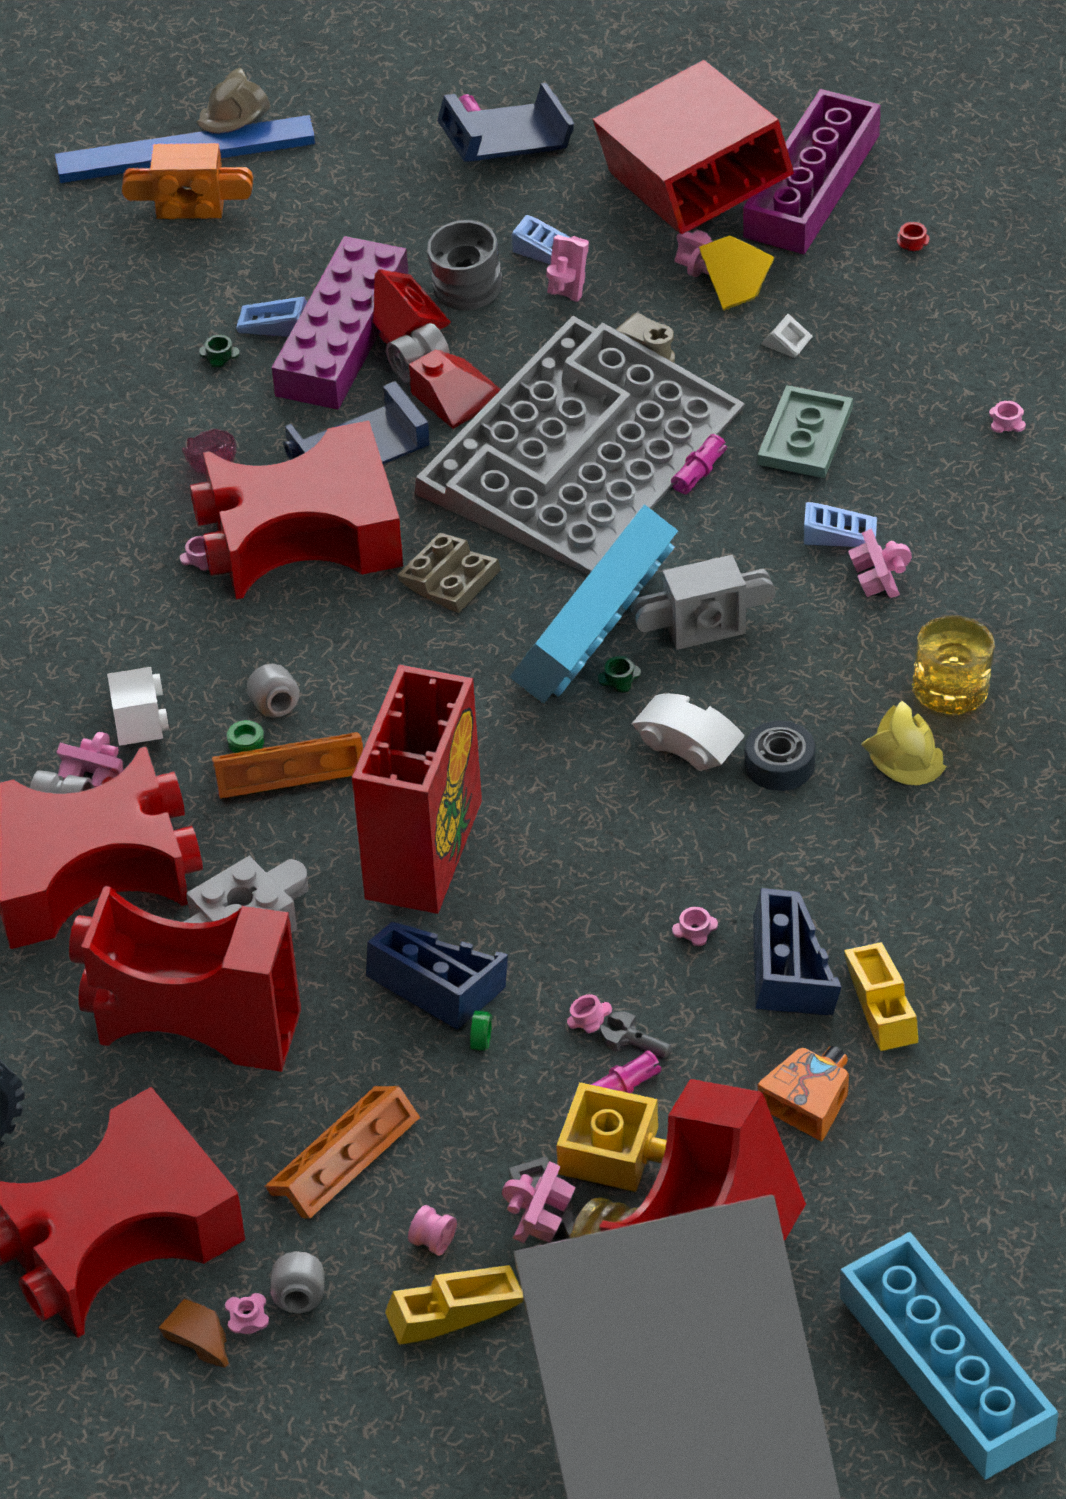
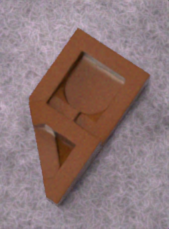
(198, 1329)

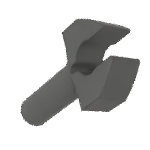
(630, 1036)

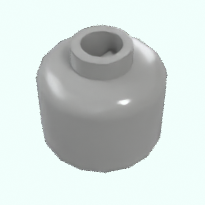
(273, 690)
(297, 1282)

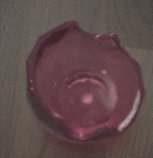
(216, 441)

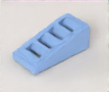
(527, 237)
(282, 316)
(822, 518)

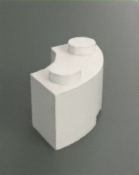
(136, 705)
(687, 730)

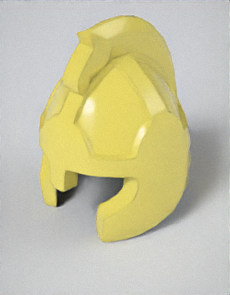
(904, 749)

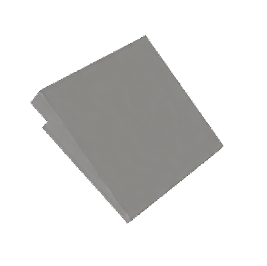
(577, 444)
(678, 1360)

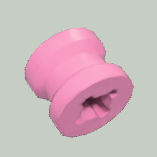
(432, 1230)

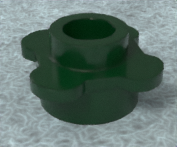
(218, 350)
(619, 673)

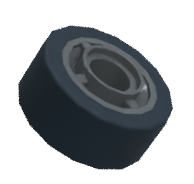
(779, 755)

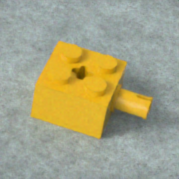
(609, 1137)

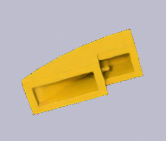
(882, 996)
(452, 1303)

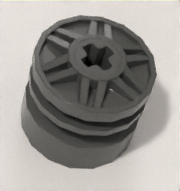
(465, 265)

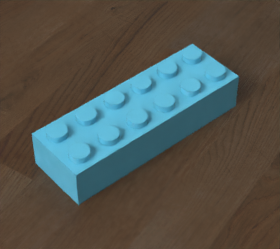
(596, 606)
(948, 1355)

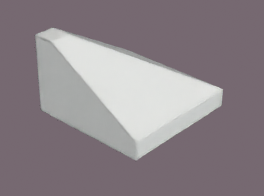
(788, 337)

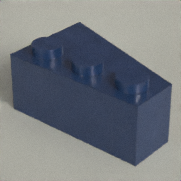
(787, 958)
(435, 974)

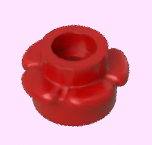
(912, 236)

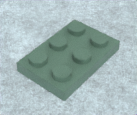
(805, 431)

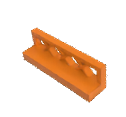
(287, 765)
(344, 1151)

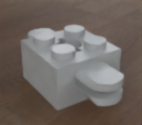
(703, 601)
(251, 887)

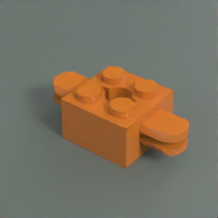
(187, 166)

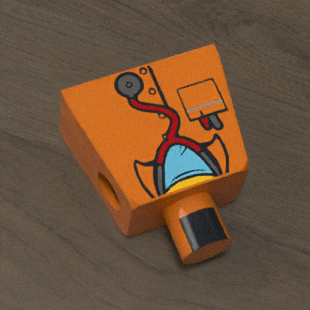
(808, 1090)

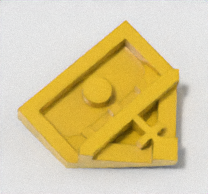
(735, 269)

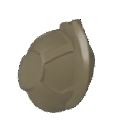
(233, 104)

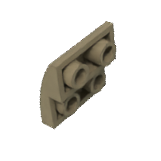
(449, 572)

